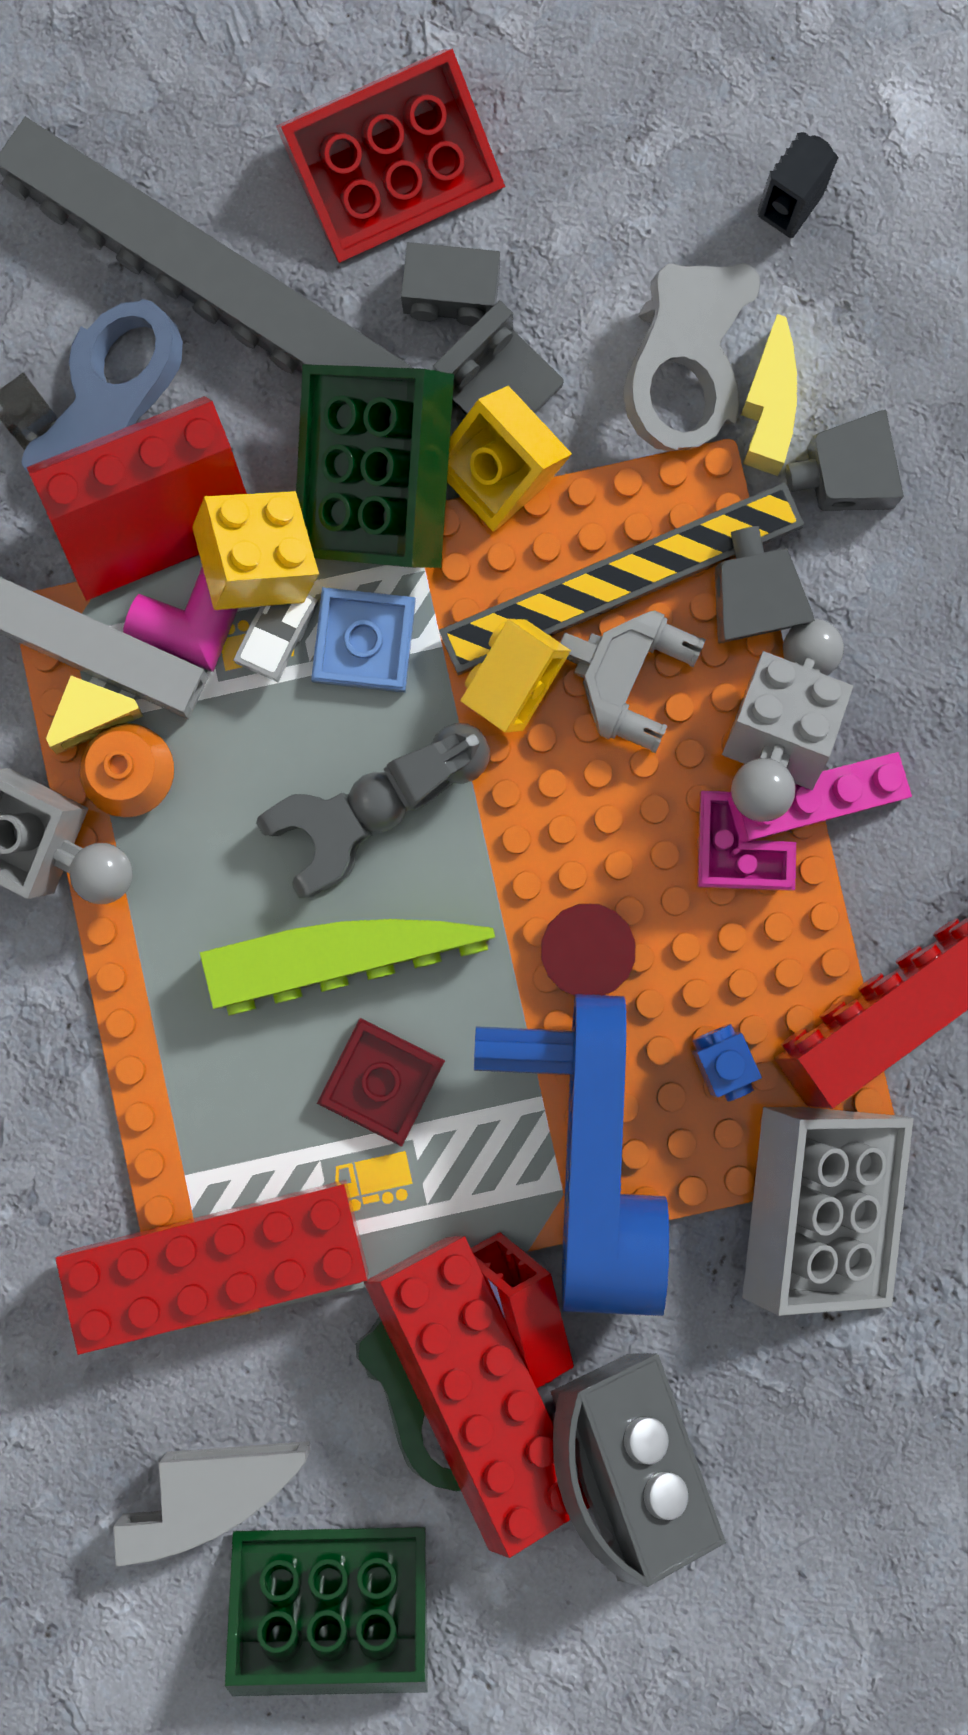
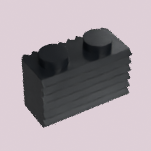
(797, 183)

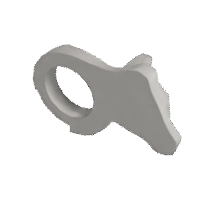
(688, 319)

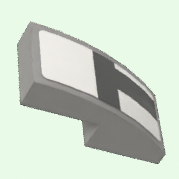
(274, 637)

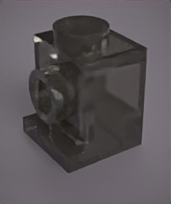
(25, 410)

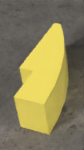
(773, 401)

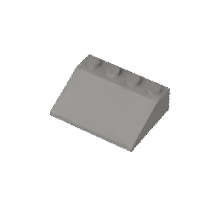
(826, 1210)

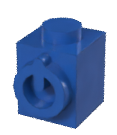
(726, 1063)

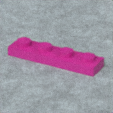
(835, 795)

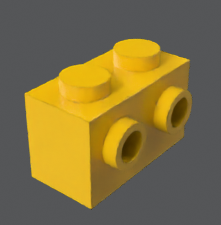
(514, 674)

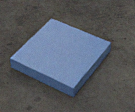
(363, 639)

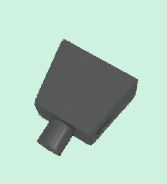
(851, 466)
(758, 590)

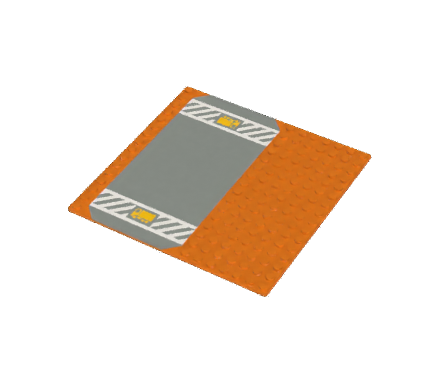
(560, 818)

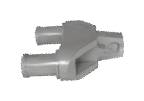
(613, 664)

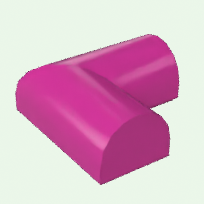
(188, 634)
(737, 865)

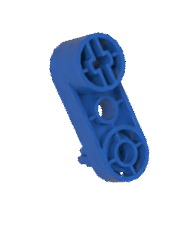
(611, 1240)

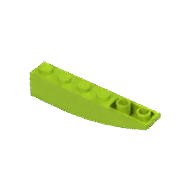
(328, 954)

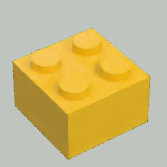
(254, 550)

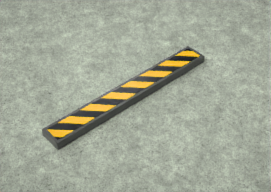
(626, 574)

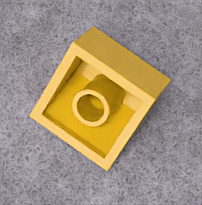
(502, 456)

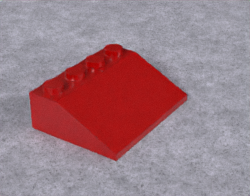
(392, 155)
(133, 495)

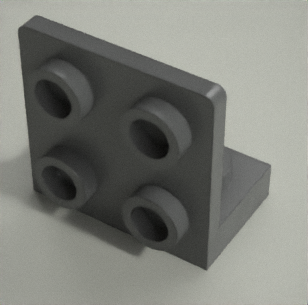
(496, 357)

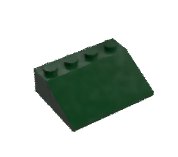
(374, 463)
(327, 1612)

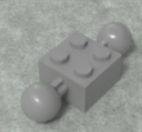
(787, 721)
(39, 844)

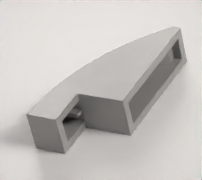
(205, 1497)

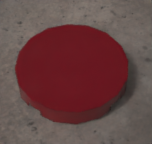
(588, 950)

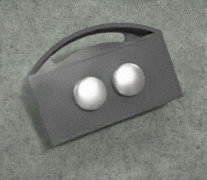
(632, 1470)

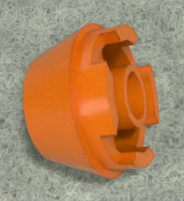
(126, 770)

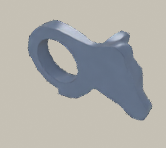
(104, 406)

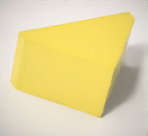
(86, 712)

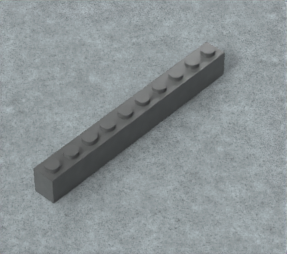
(180, 256)

